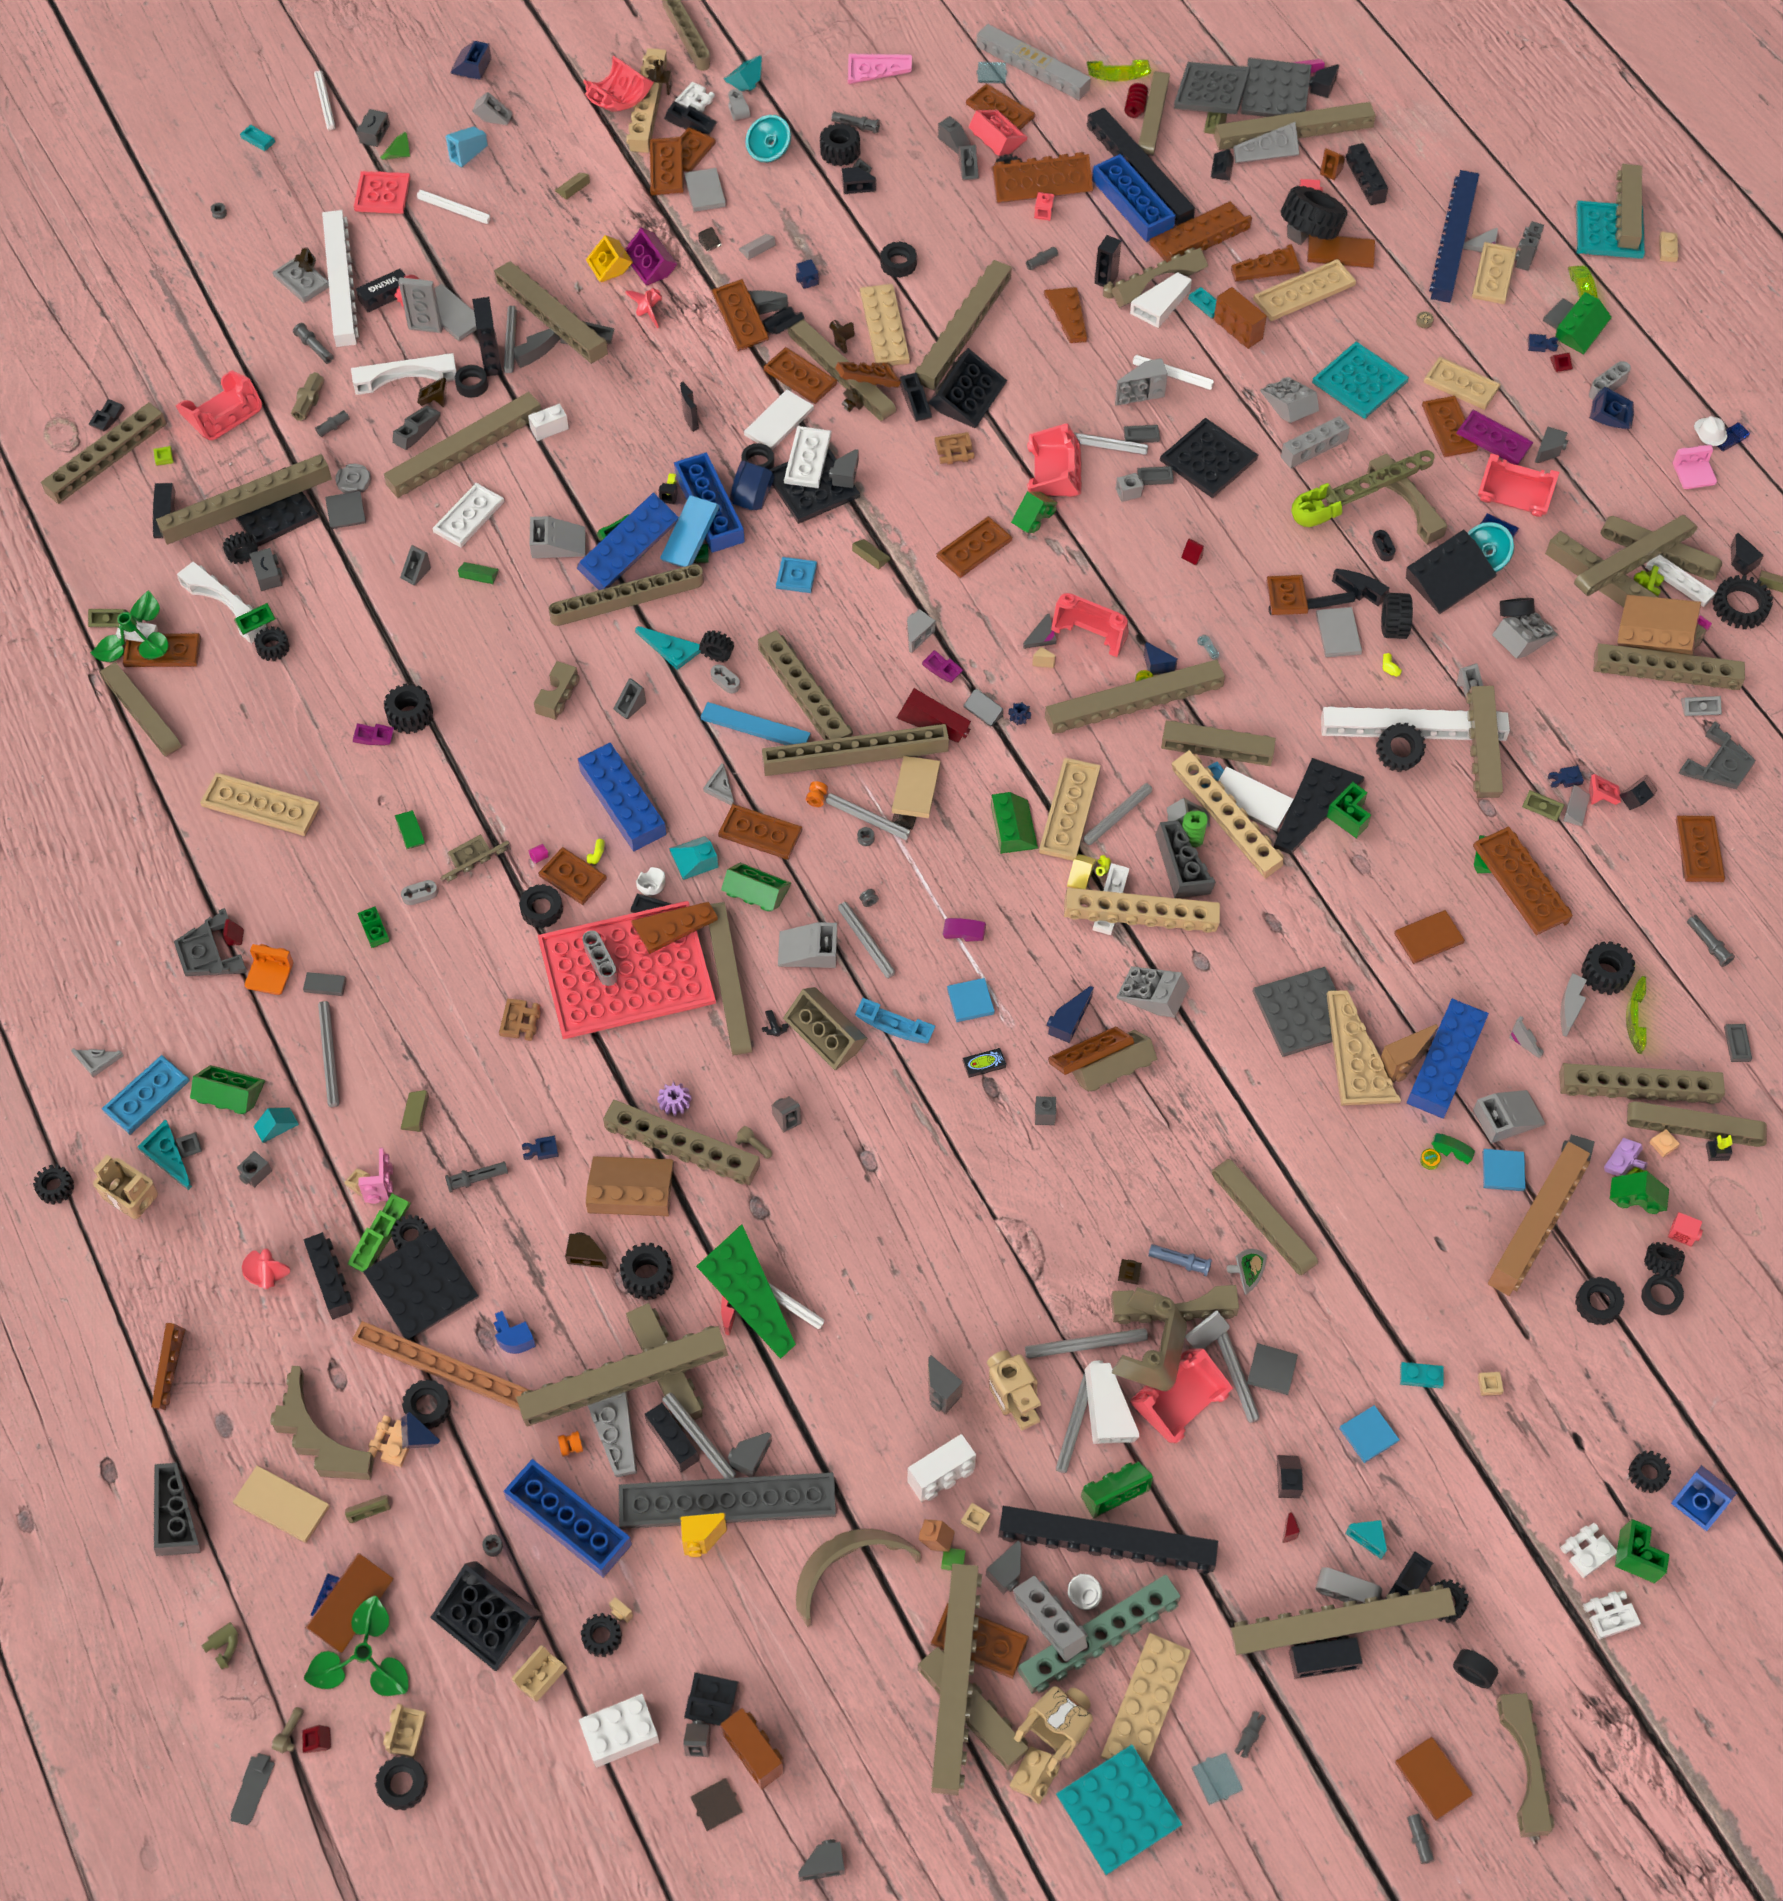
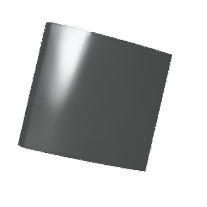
(345, 510)
(1272, 1369)

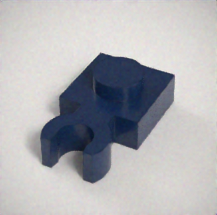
(1539, 343)
(1567, 776)
(544, 1148)

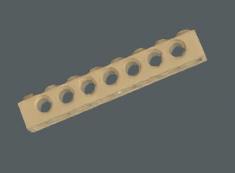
(645, 111)
(1265, 865)
(1149, 904)

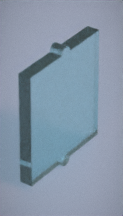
(991, 72)
(1217, 1778)

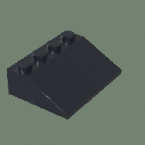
(968, 389)
(1450, 572)
(485, 1615)

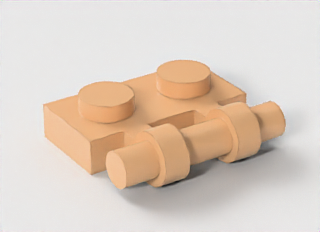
(393, 1449)

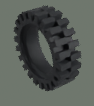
(1748, 586)

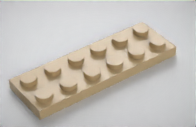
(1304, 290)
(884, 325)
(260, 804)
(1069, 809)
(1147, 1698)

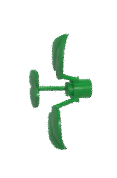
(153, 647)
(390, 1676)

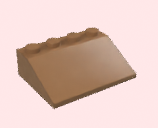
(1659, 624)
(629, 1186)

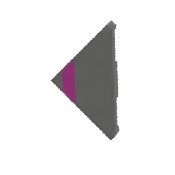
(1041, 635)

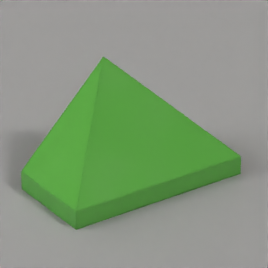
(398, 148)

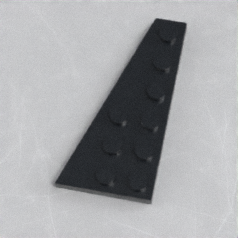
(1312, 801)

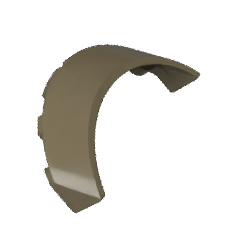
(836, 1549)

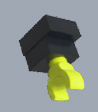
(668, 490)
(1719, 1149)

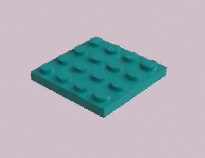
(1597, 231)
(1360, 380)
(1119, 1809)

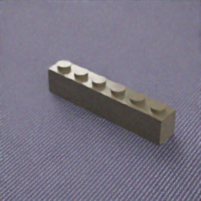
(1629, 206)
(1484, 742)
(1218, 743)
(650, 1334)
(984, 1720)

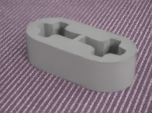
(727, 676)
(419, 892)

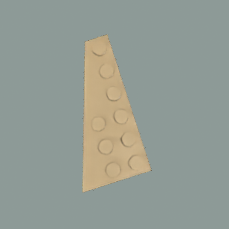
(1357, 1062)

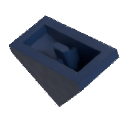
(1158, 660)
(416, 1434)

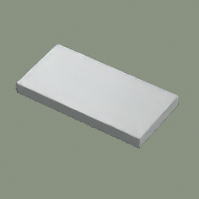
(779, 419)
(807, 457)
(468, 515)
(1257, 799)

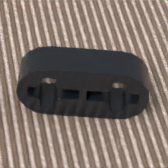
(1387, 545)

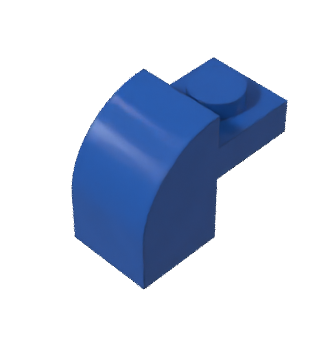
(513, 1339)

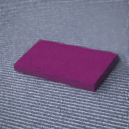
(1494, 437)

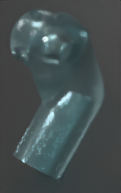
(1206, 642)

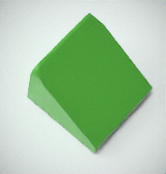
(954, 1556)

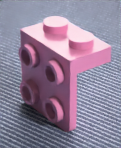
(1694, 467)
(378, 1187)

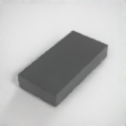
(1558, 313)
(1142, 434)
(1156, 475)
(324, 984)
(1738, 1043)

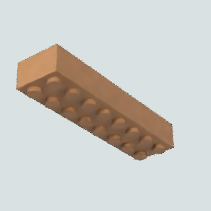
(1540, 1219)

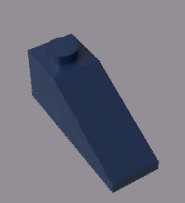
(1067, 1017)

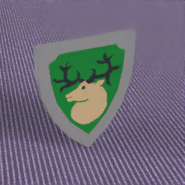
(1250, 1266)

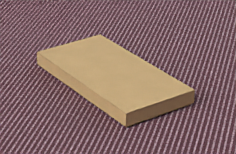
(1494, 273)
(1462, 383)
(916, 787)
(281, 1504)

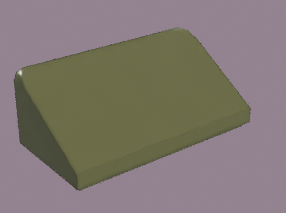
(1212, 120)
(573, 185)
(870, 553)
(1771, 580)
(104, 617)
(1543, 805)
(415, 1111)
(367, 1509)

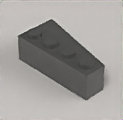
(1184, 868)
(172, 1518)

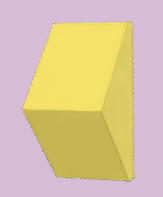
(1081, 872)

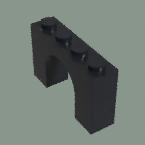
(487, 336)

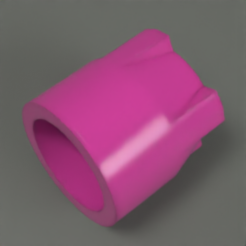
(538, 853)

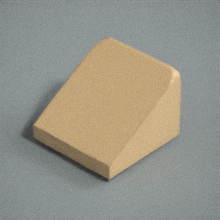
(1044, 658)
(353, 1180)

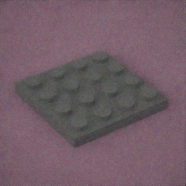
(1212, 88)
(1275, 88)
(1297, 1010)

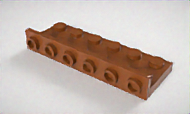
(1049, 176)
(1201, 231)
(1523, 880)

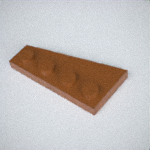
(1068, 311)

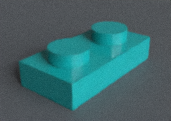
(1203, 301)
(1421, 1375)

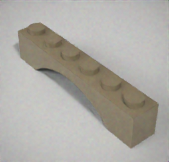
(1188, 264)
(1429, 523)
(1220, 1299)
(1516, 1717)

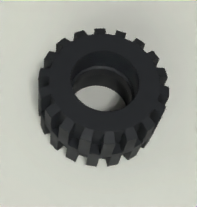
(839, 144)
(1397, 615)
(408, 720)
(1408, 733)
(1613, 956)
(642, 1256)

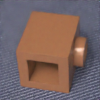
(936, 1535)

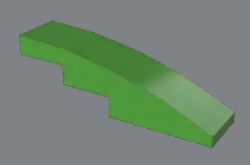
(379, 1233)

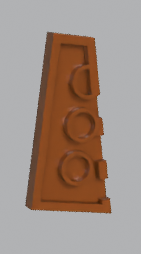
(1274, 264)
(871, 373)
(670, 926)
(168, 1361)

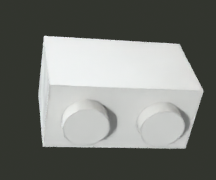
(548, 422)

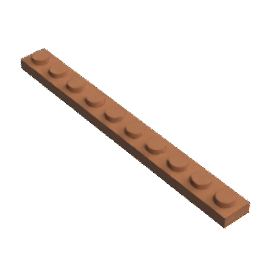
(438, 1364)

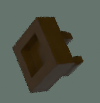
(306, 259)
(851, 401)
(1129, 1271)

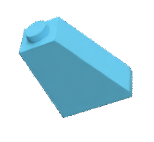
(465, 145)

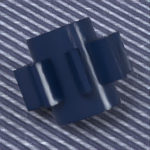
(1019, 713)

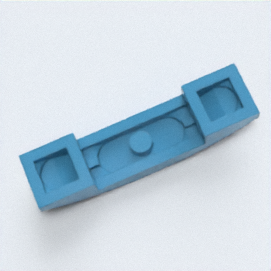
(894, 1024)

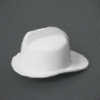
(1711, 430)

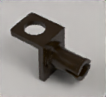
(660, 75)
(842, 333)

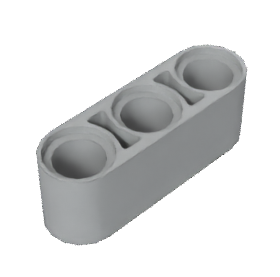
(1612, 378)
(599, 950)
(1345, 1587)

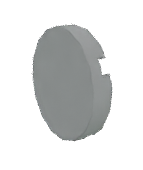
(353, 478)

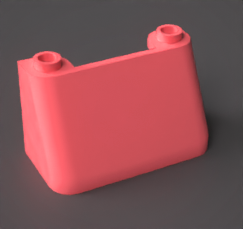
(224, 410)
(1056, 462)
(1517, 486)
(1074, 610)
(1195, 1388)

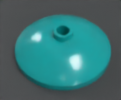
(763, 133)
(1496, 538)

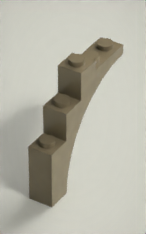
(331, 1458)

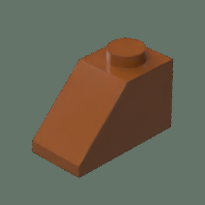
(1332, 164)

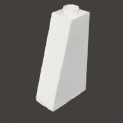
(1161, 300)
(1108, 1409)

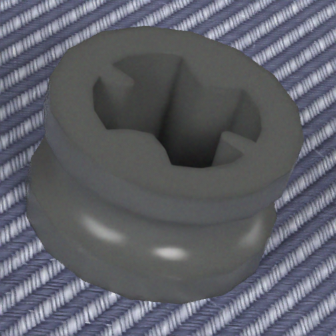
(216, 213)
(866, 841)
(868, 898)
(495, 1551)

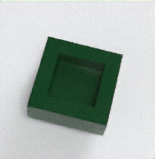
(702, 556)

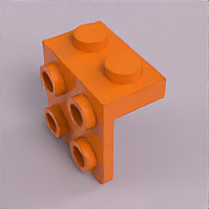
(269, 969)

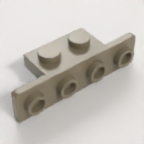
(469, 854)

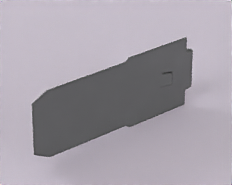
(252, 1787)

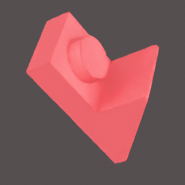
(1603, 789)

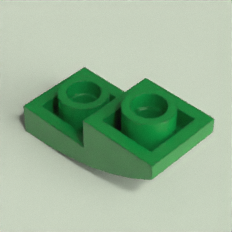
(409, 829)
(373, 927)
(1447, 1144)

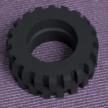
(1314, 212)

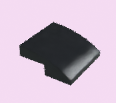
(782, 320)
(689, 407)
(711, 1699)

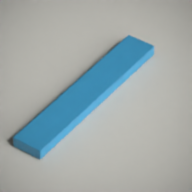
(753, 725)

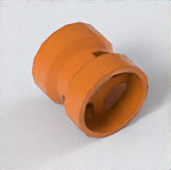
(816, 794)
(575, 1443)

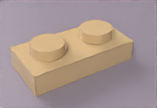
(1668, 247)

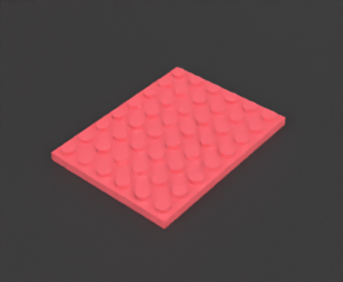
(646, 983)

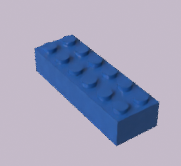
(1133, 197)
(699, 479)
(627, 542)
(622, 797)
(1447, 1058)
(567, 1518)

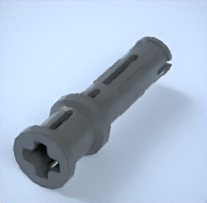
(863, 123)
(308, 338)
(1715, 947)
(465, 1178)

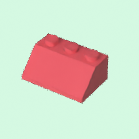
(996, 131)

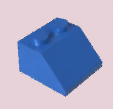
(1704, 1498)

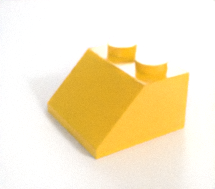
(608, 259)
(701, 1532)

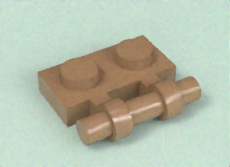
(951, 444)
(513, 1018)

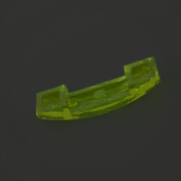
(1118, 72)
(1583, 280)
(1636, 1034)

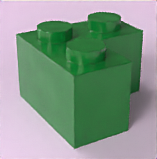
(1032, 510)
(1347, 810)
(1640, 1190)
(1637, 1555)

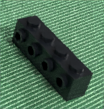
(1367, 174)
(329, 1279)

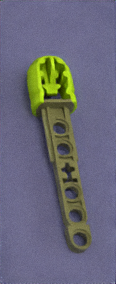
(1310, 511)

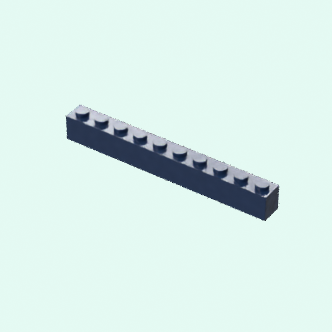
(1454, 236)

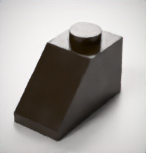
(584, 1251)

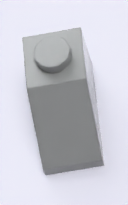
(491, 110)
(919, 628)
(1181, 807)

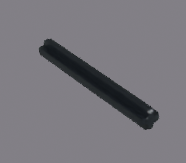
(1329, 600)

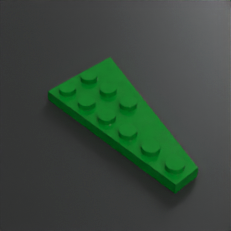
(741, 1281)

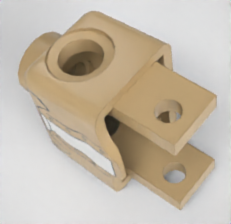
(127, 1184)
(1014, 1377)
(1059, 1720)

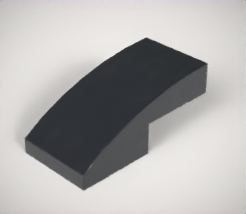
(107, 416)

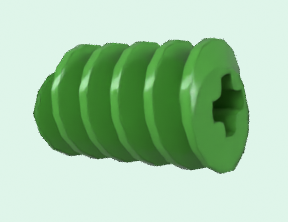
(1194, 826)

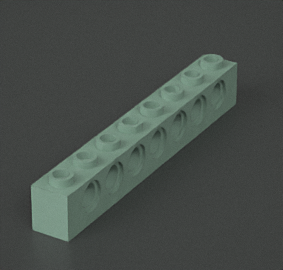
(1160, 1588)

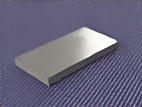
(420, 305)
(455, 315)

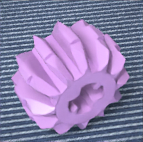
(682, 1099)

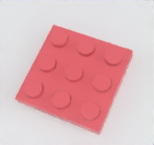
(382, 192)

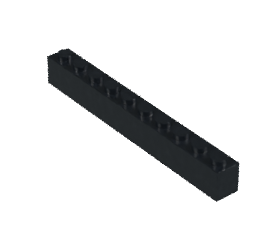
(1118, 142)
(1108, 1539)

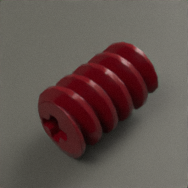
(1136, 100)

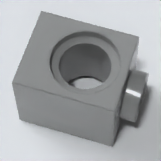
(1129, 487)

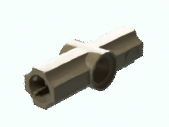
(307, 396)

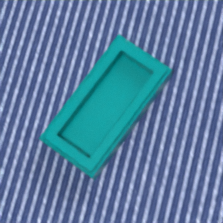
(257, 138)

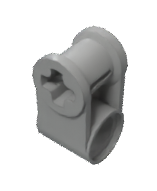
(737, 105)

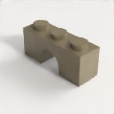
(552, 702)

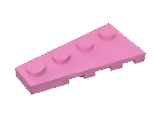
(874, 66)

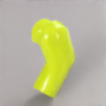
(1389, 667)
(598, 851)
(1105, 865)

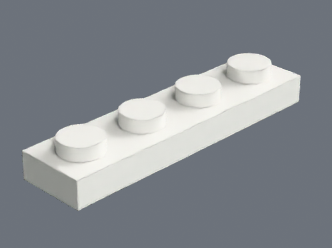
(1681, 580)
(1115, 883)

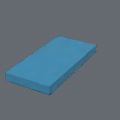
(689, 532)
(145, 1094)

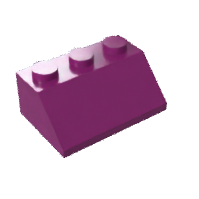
(650, 257)

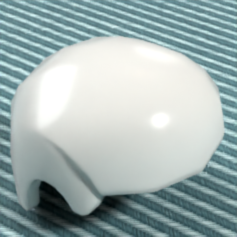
(651, 882)
(1085, 1591)

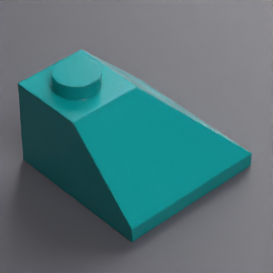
(746, 74)
(694, 857)

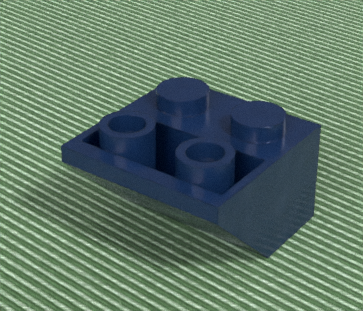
(472, 60)

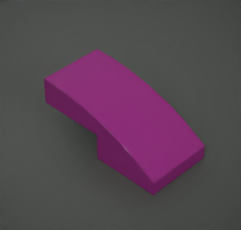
(941, 667)
(373, 735)
(964, 928)

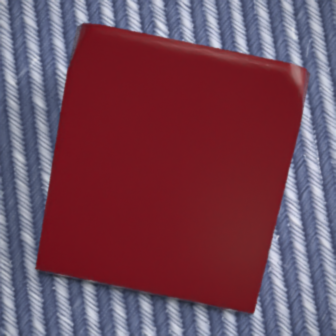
(1561, 362)
(1193, 552)
(233, 933)
(1291, 1529)
(316, 1739)

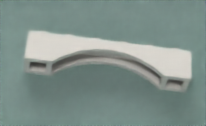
(371, 377)
(199, 582)

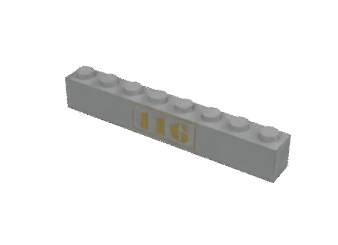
(1033, 62)

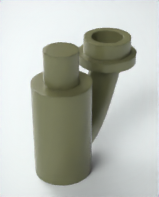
(224, 1635)

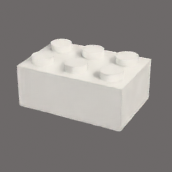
(941, 1468)
(618, 1730)

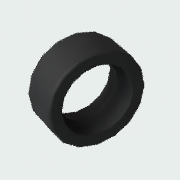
(474, 390)
(759, 449)
(1517, 607)
(1656, 1307)
(1475, 1668)

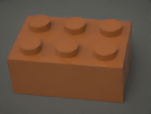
(1240, 317)
(753, 1747)

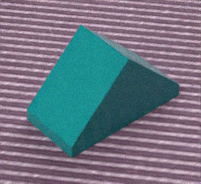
(275, 1122)
(1370, 1536)

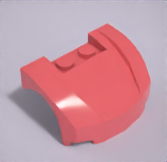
(620, 89)

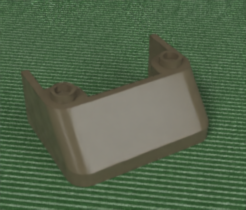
(1156, 1368)

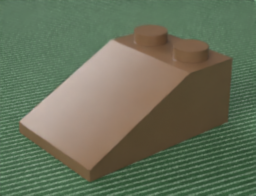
(1404, 1054)

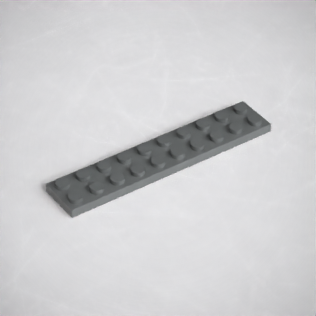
(738, 1498)

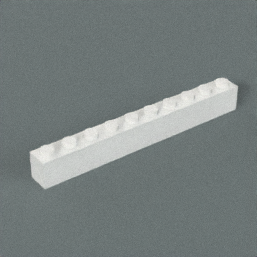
(339, 278)
(1373, 722)

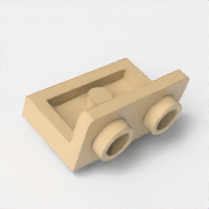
(538, 1673)
(404, 1731)
(1033, 1775)

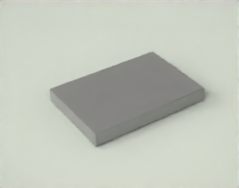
(705, 189)
(301, 283)
(1338, 632)

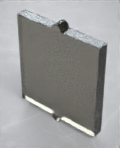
(716, 1804)

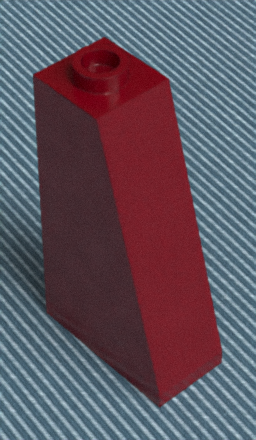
(924, 711)

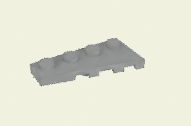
(1272, 145)
(615, 1432)

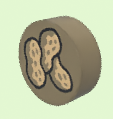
(1424, 319)

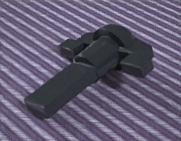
(775, 1029)

